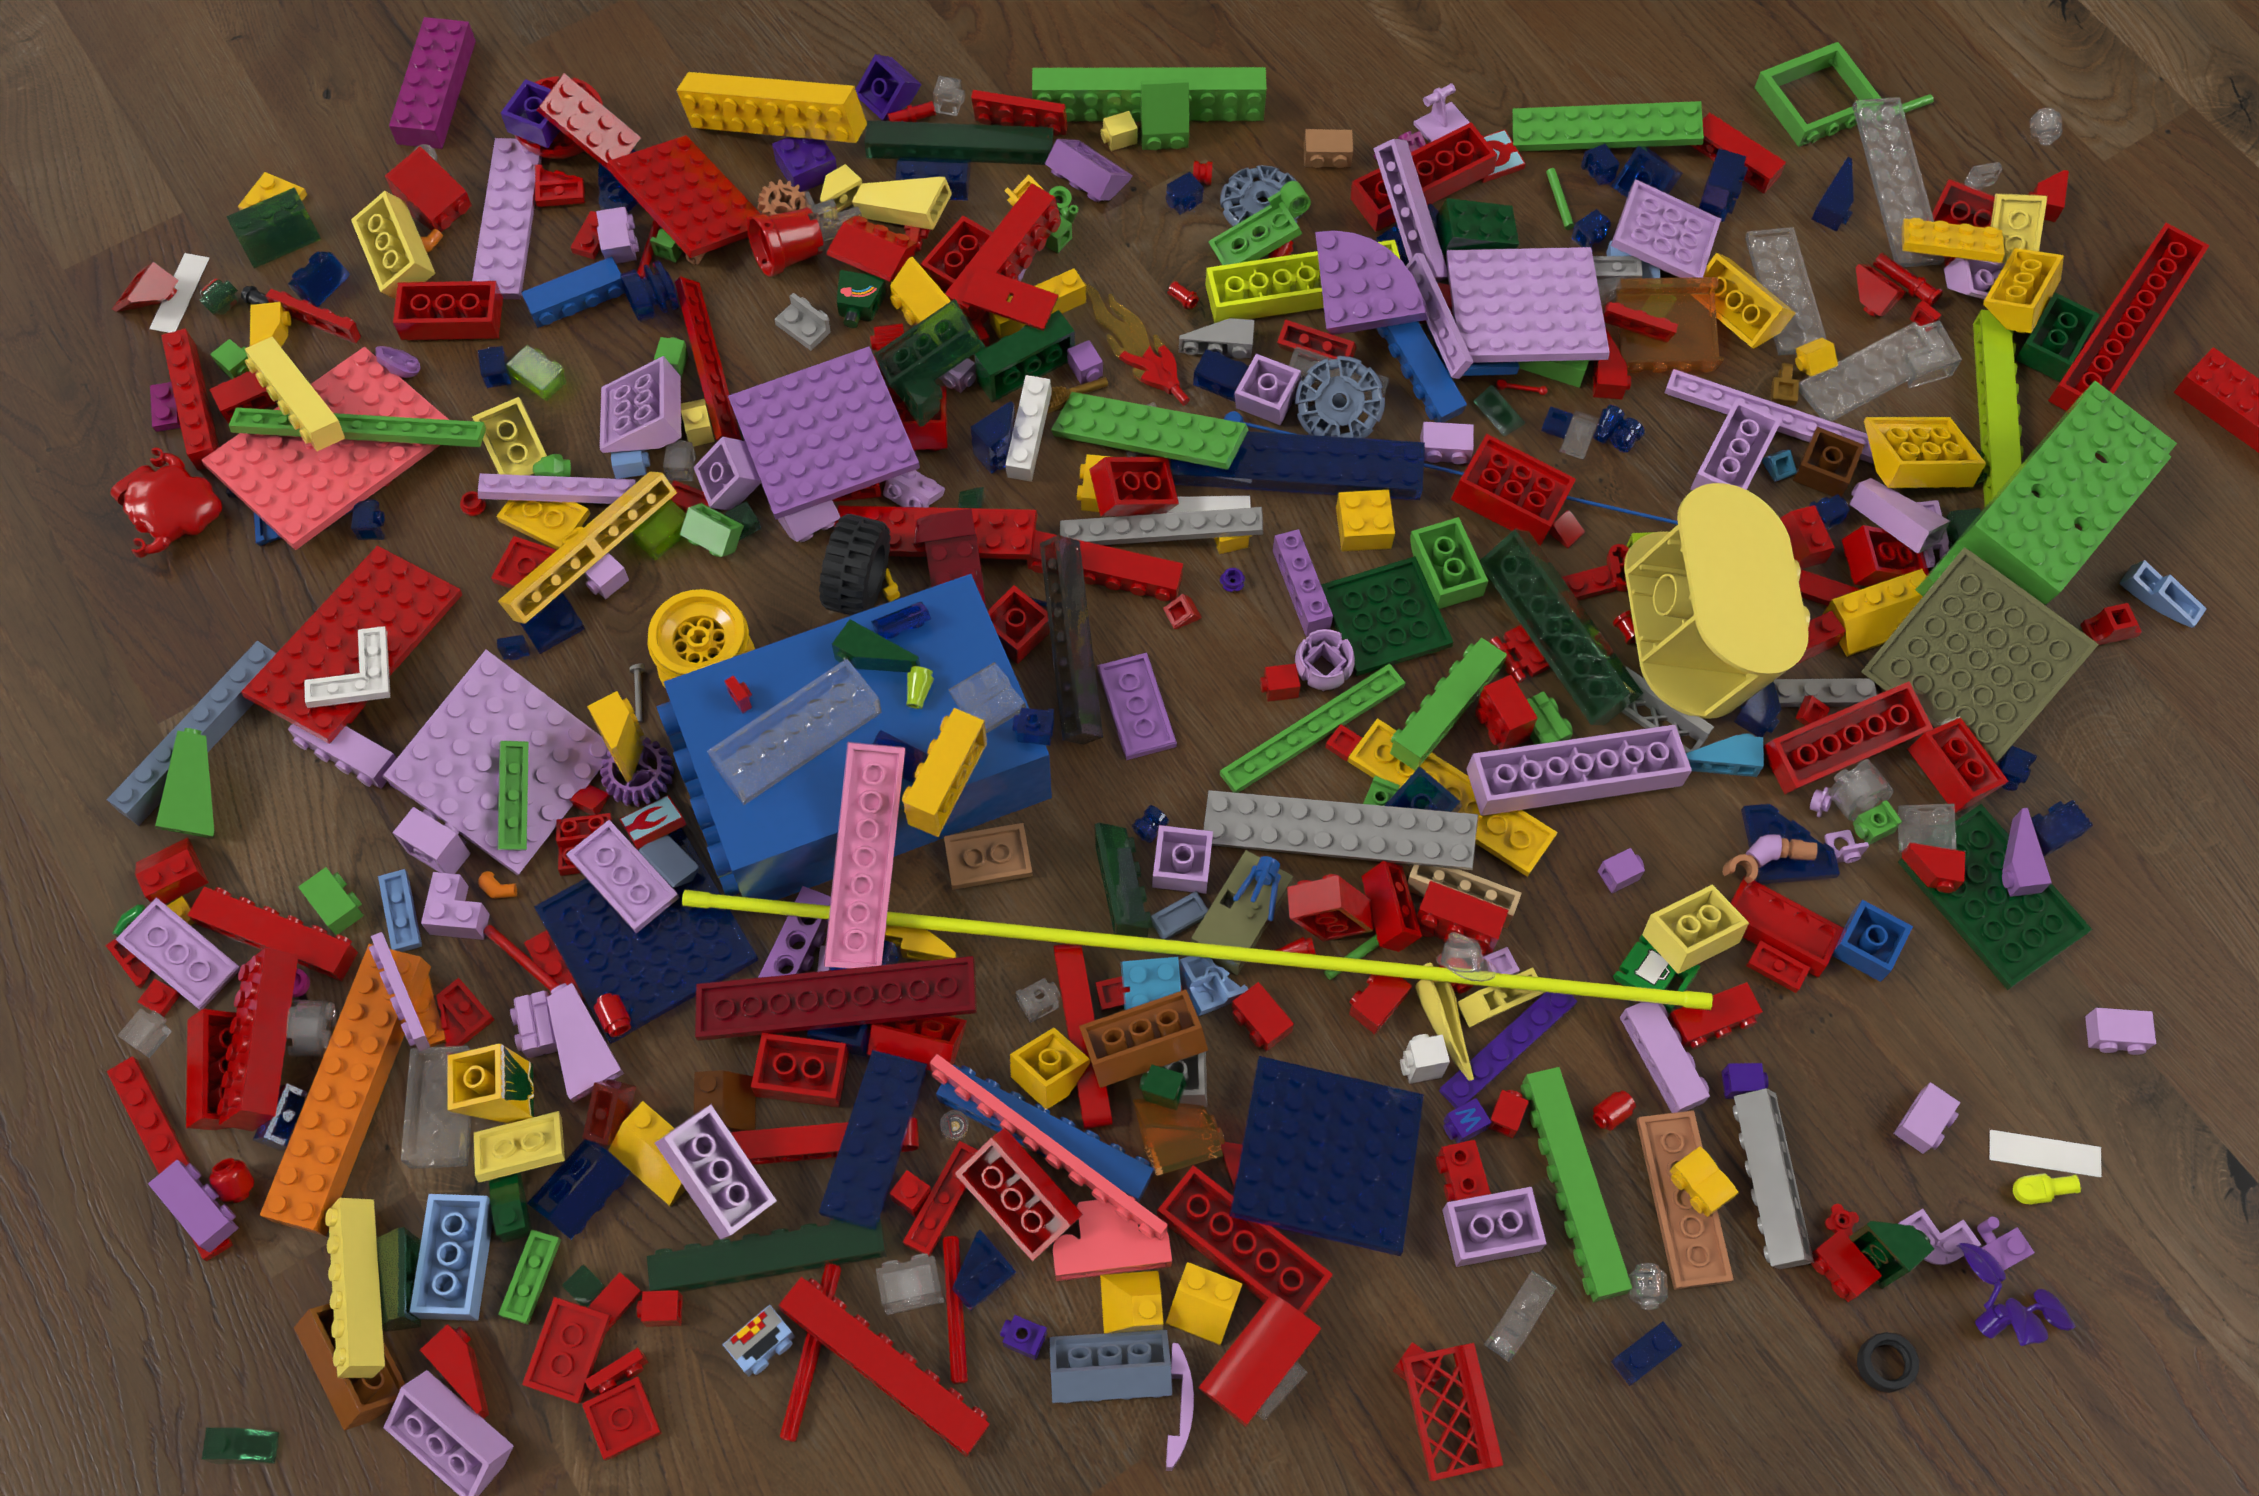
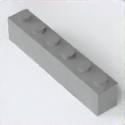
(1773, 1179)

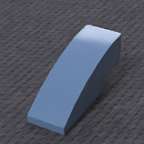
(2162, 594)

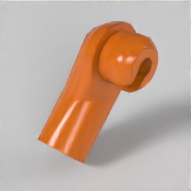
(431, 240)
(494, 888)

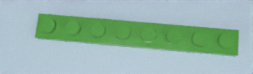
(1312, 729)

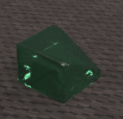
(744, 515)

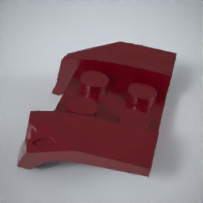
(950, 547)

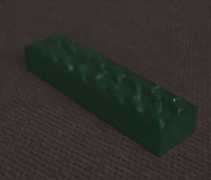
(1560, 628)

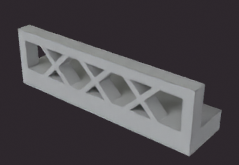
(1689, 725)

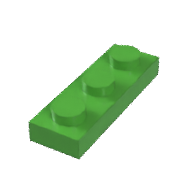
(529, 1277)

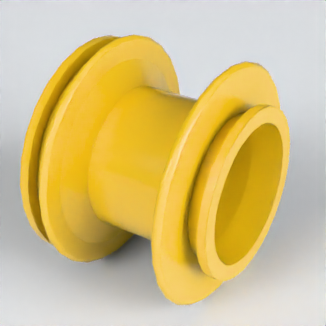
(693, 619)

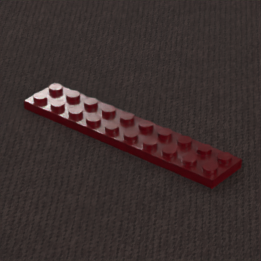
(836, 998)

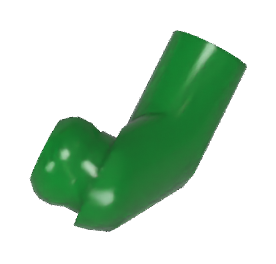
(127, 918)

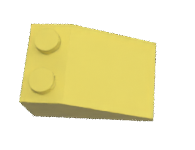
(511, 438)

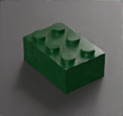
(1476, 226)
(2057, 337)

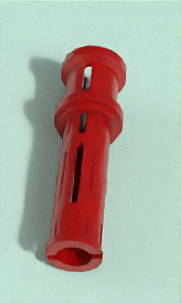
(1916, 286)

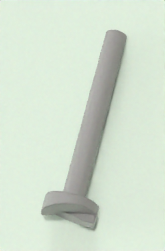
(637, 669)

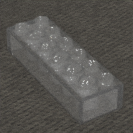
(795, 731)

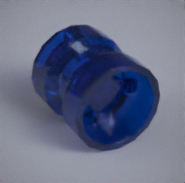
(1625, 437)
(1149, 824)

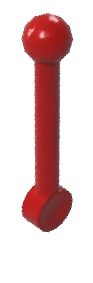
(1502, 384)

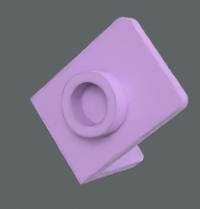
(1847, 853)

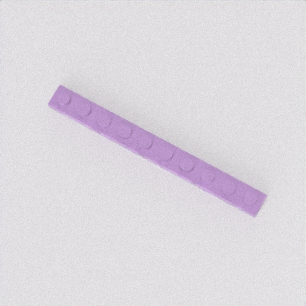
(1793, 421)

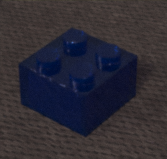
(1723, 184)

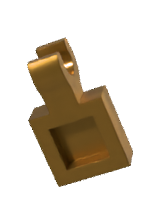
(1784, 388)

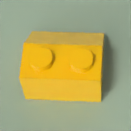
(1048, 1067)
(1203, 1303)

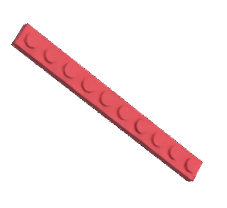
(1056, 1154)

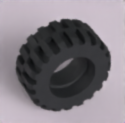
(854, 564)

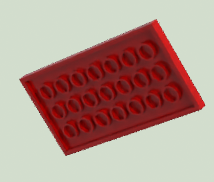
(376, 594)

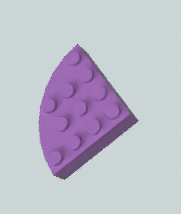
(1365, 284)

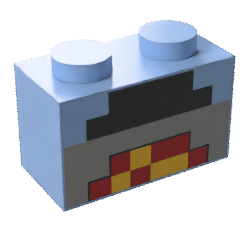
(759, 1341)

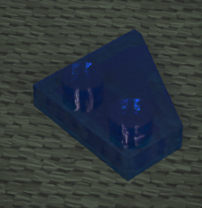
(981, 1272)

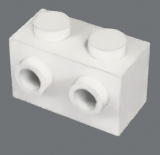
(1425, 1058)

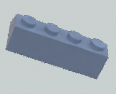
(1110, 1366)

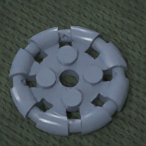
(1251, 191)
(1340, 385)

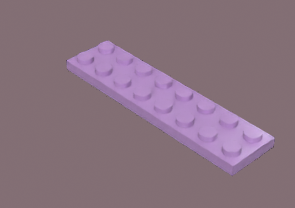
(507, 217)

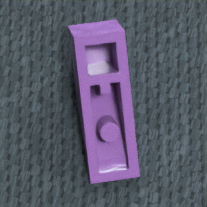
(2024, 863)

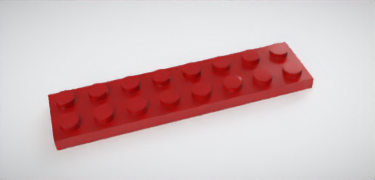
(998, 531)

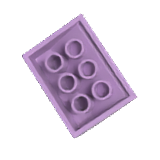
(641, 409)

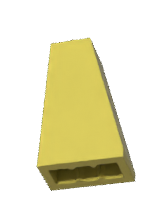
(904, 201)

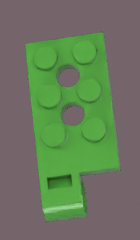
(1274, 220)

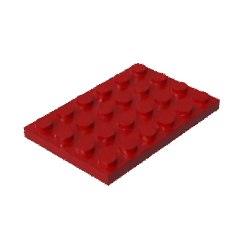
(685, 195)

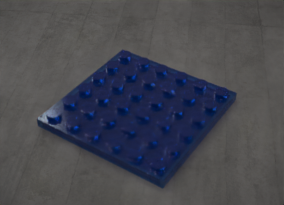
(658, 963)
(1328, 1156)

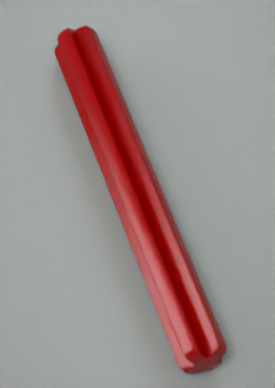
(954, 1312)

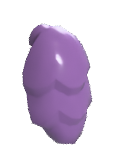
(397, 361)

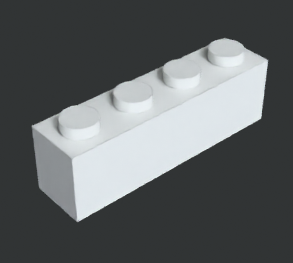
(1028, 428)

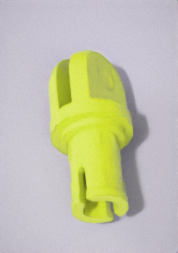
(2042, 1188)

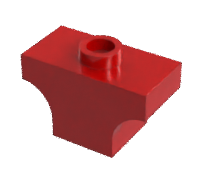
(2112, 625)

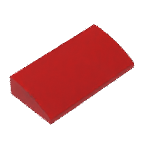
(1786, 925)
(1259, 1359)

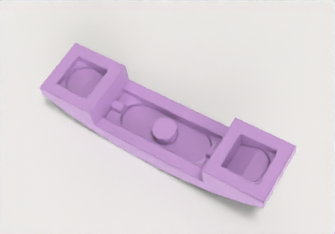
(1180, 1370)

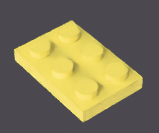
(2020, 221)
(518, 1146)

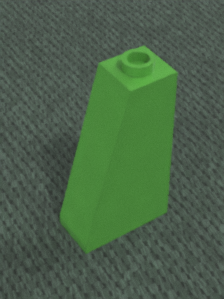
(187, 789)

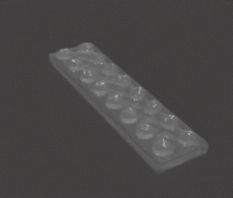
(1894, 173)

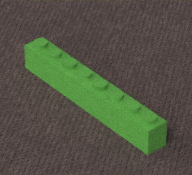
(1576, 1185)

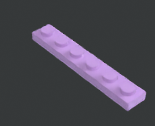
(1440, 319)
(552, 488)

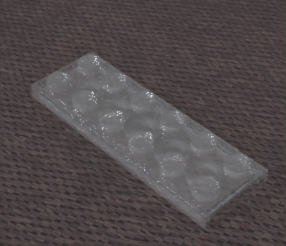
(1783, 272)
(1862, 375)

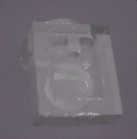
(1983, 175)

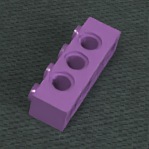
(1302, 582)
(795, 931)

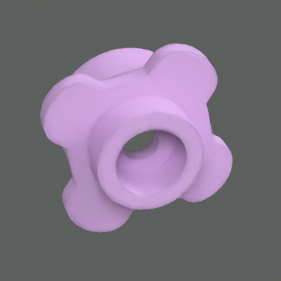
(1820, 801)

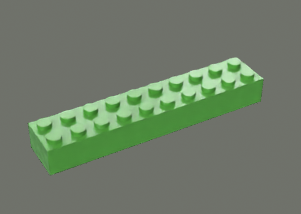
(1105, 92)

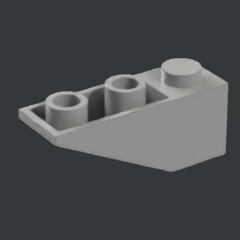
(1228, 337)

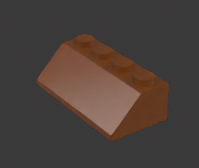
(1143, 1036)
(353, 1399)

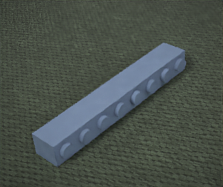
(212, 715)

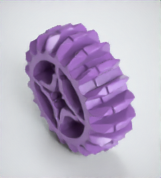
(652, 779)

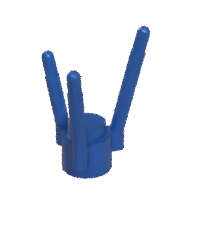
(1265, 874)

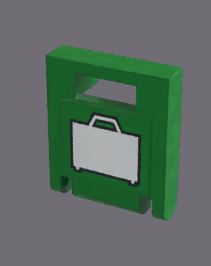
(1650, 970)

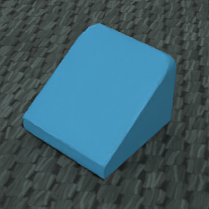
(1780, 464)

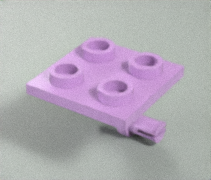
(1442, 118)

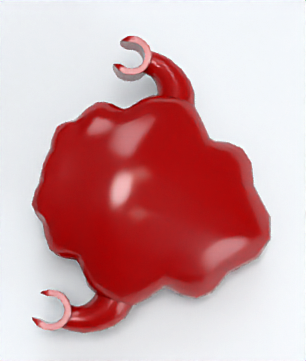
(169, 503)

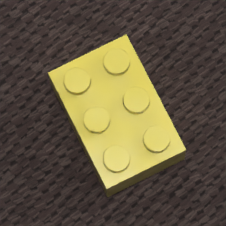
(1695, 928)

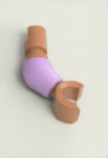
(1768, 849)

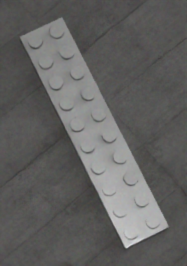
(1342, 829)

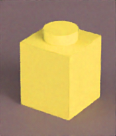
(1119, 131)

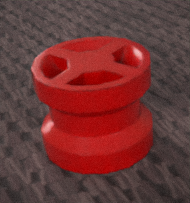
(1203, 172)

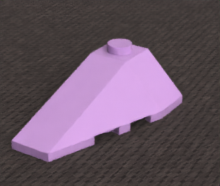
(1972, 276)

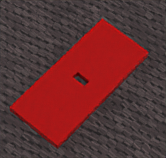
(1028, 305)

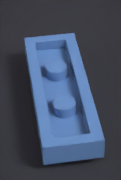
(400, 911)

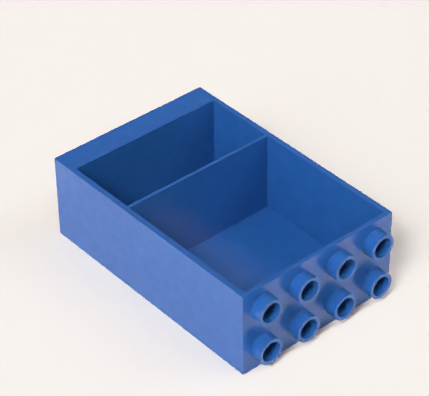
(792, 828)

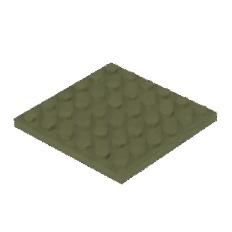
(1981, 653)

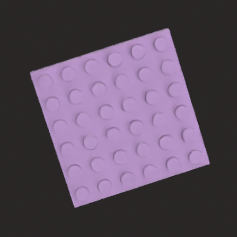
(1527, 304)
(455, 757)

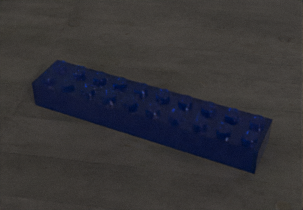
(1314, 466)

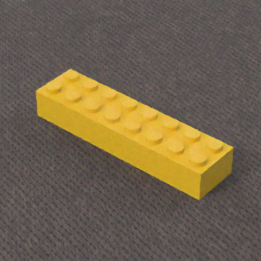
(772, 107)

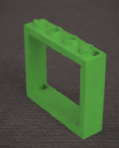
(1800, 132)

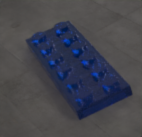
(873, 1140)

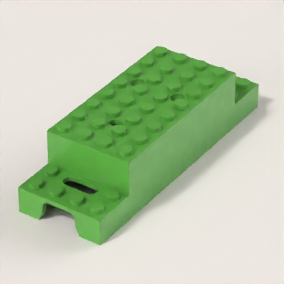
(2036, 537)

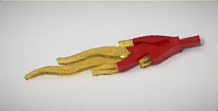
(1137, 352)

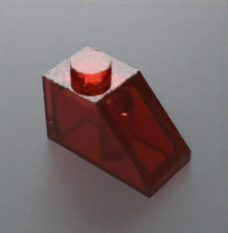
(608, 1108)

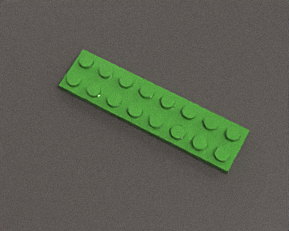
(1608, 124)
(1150, 430)

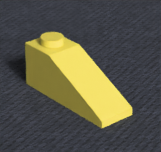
(1494, 1001)

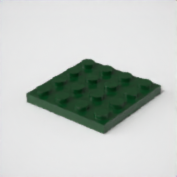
(1387, 615)

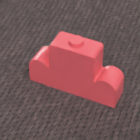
(1107, 1246)

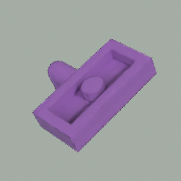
(2006, 1249)

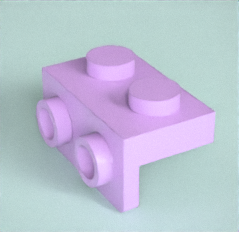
(913, 490)

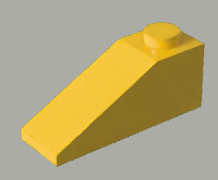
(269, 321)

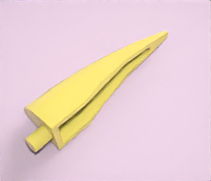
(1442, 1011)

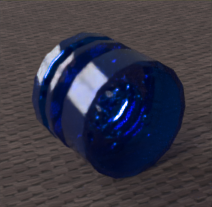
(649, 291)

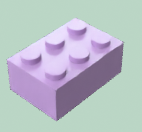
(1494, 1226)

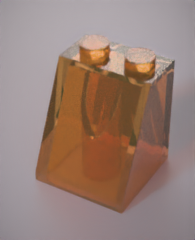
(1177, 1137)

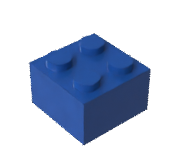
(1872, 940)

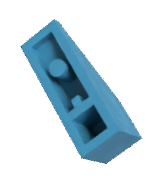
(1731, 756)

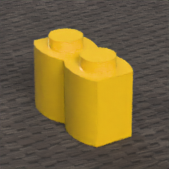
(1703, 1182)

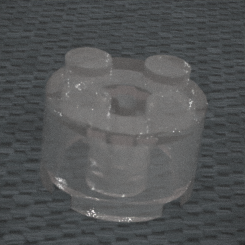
(1859, 789)
(310, 1027)

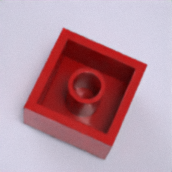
(1019, 623)
(1506, 713)

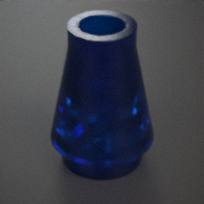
(1609, 421)

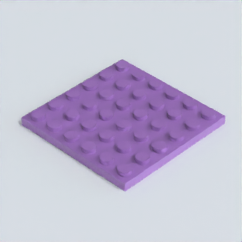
(823, 432)

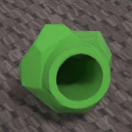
(552, 466)

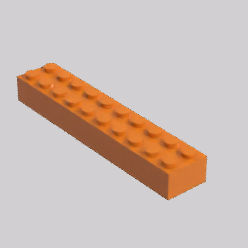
(342, 1098)

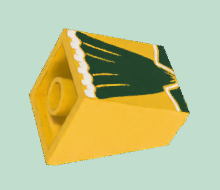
(491, 1084)

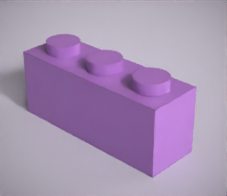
(194, 1205)

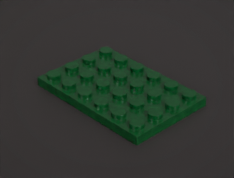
(2005, 932)

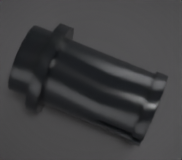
(252, 296)

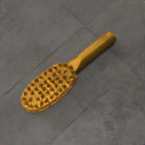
(1060, 394)

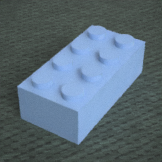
(452, 1257)

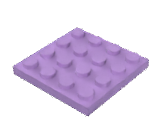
(1665, 232)

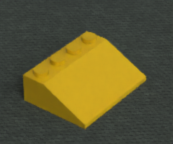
(1922, 452)

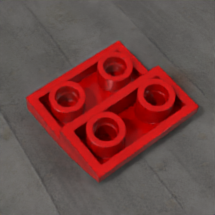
(571, 833)

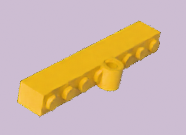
(586, 547)

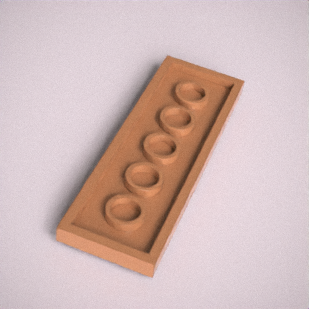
(1690, 1239)

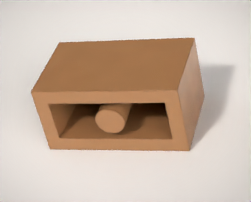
(1328, 148)

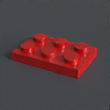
(567, 1350)

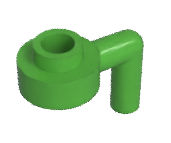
(1064, 195)

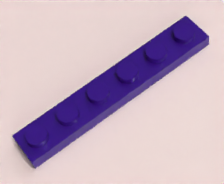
(1507, 1047)

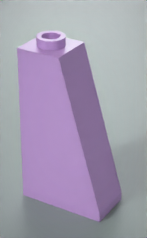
(1899, 515)
(580, 1044)

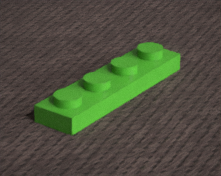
(513, 795)

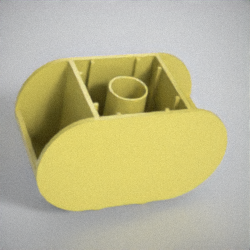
(1716, 602)

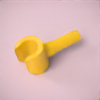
(891, 591)

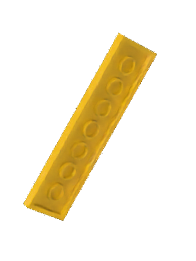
(1509, 836)

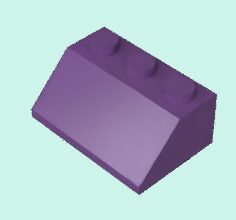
(1087, 169)

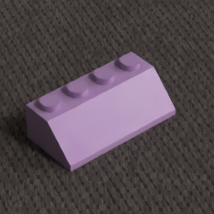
(447, 1435)

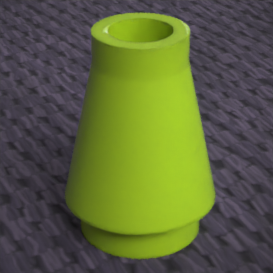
(918, 685)

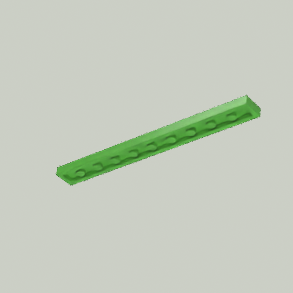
(367, 428)

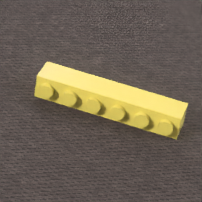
(294, 394)
(355, 1288)

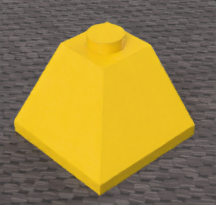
(1131, 1302)

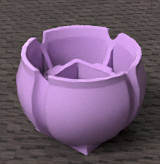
(1334, 649)

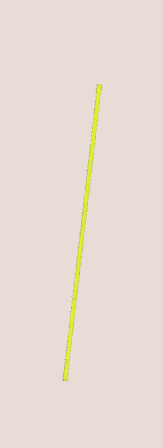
(1687, 999)

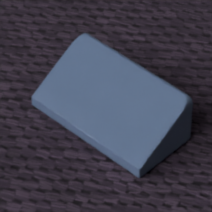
(670, 861)

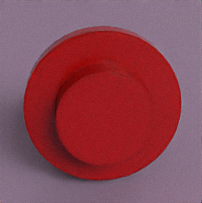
(471, 504)

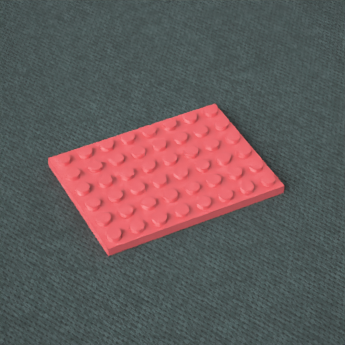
(310, 489)

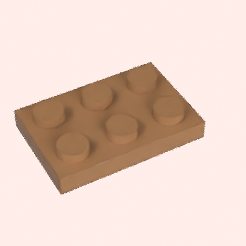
(988, 856)

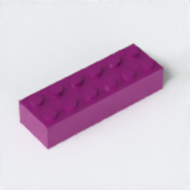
(432, 82)

